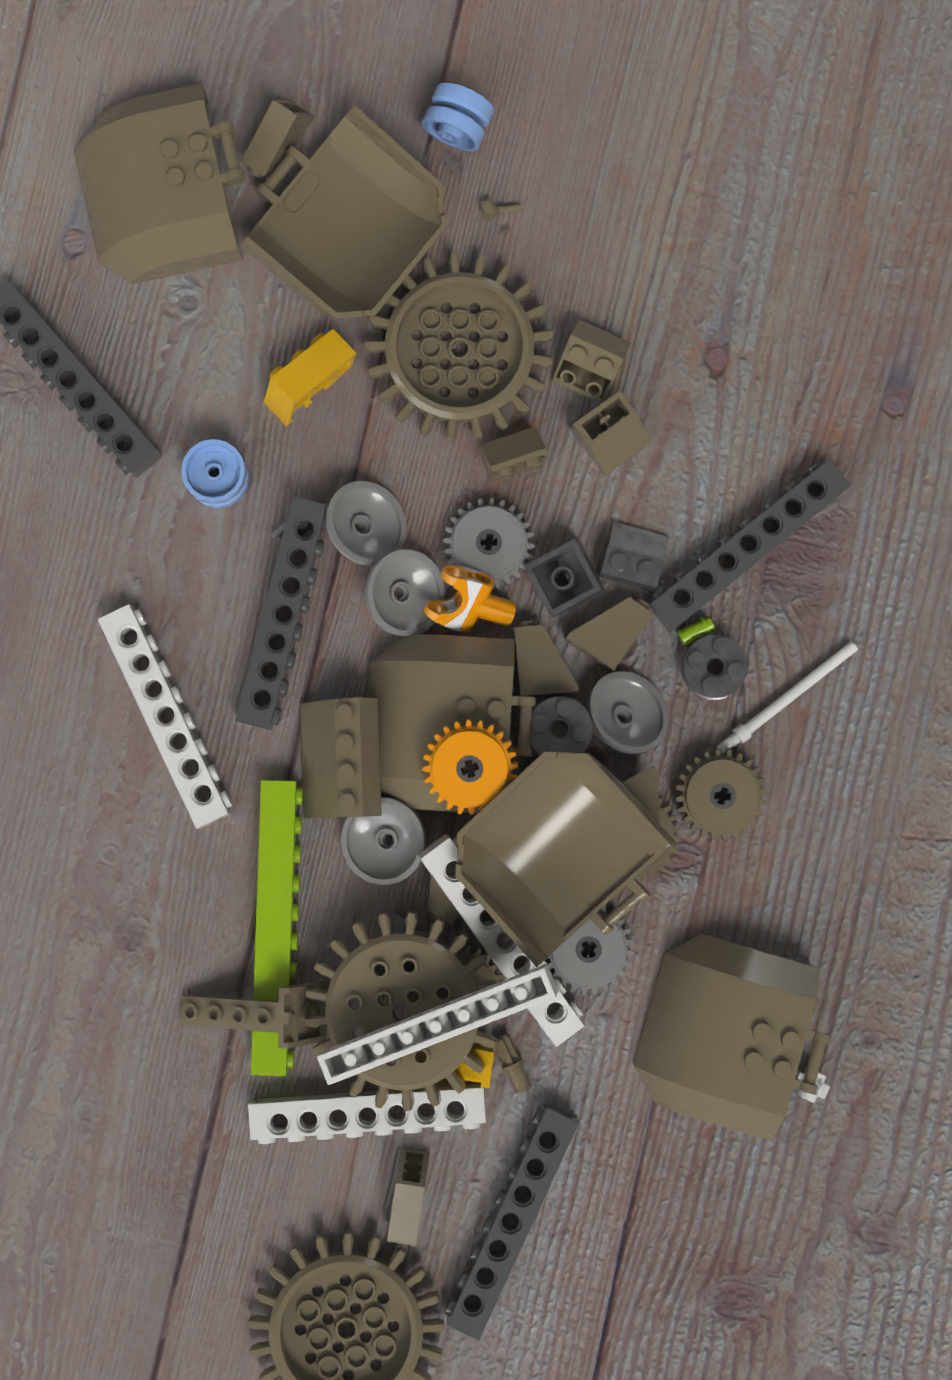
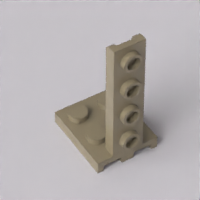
(281, 1017)

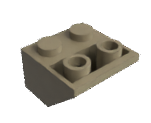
(591, 361)
(611, 433)
(514, 455)

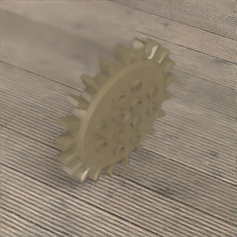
(498, 314)
(434, 968)
(370, 1276)

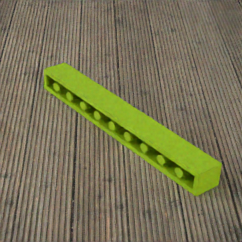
(276, 913)

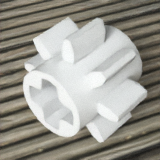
(822, 1088)

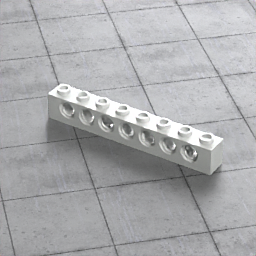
(115, 627)
(437, 1024)
(556, 1026)
(265, 1131)

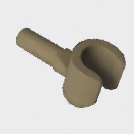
(490, 211)

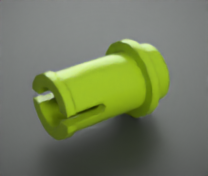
(696, 630)

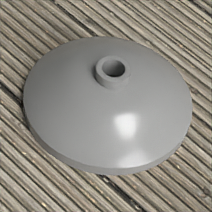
(376, 515)
(416, 581)
(636, 704)
(369, 852)

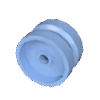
(458, 117)
(210, 457)

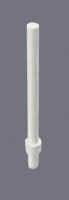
(743, 732)

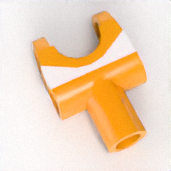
(470, 601)

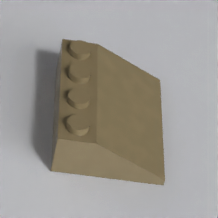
(340, 758)

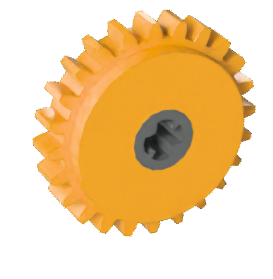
(450, 757)

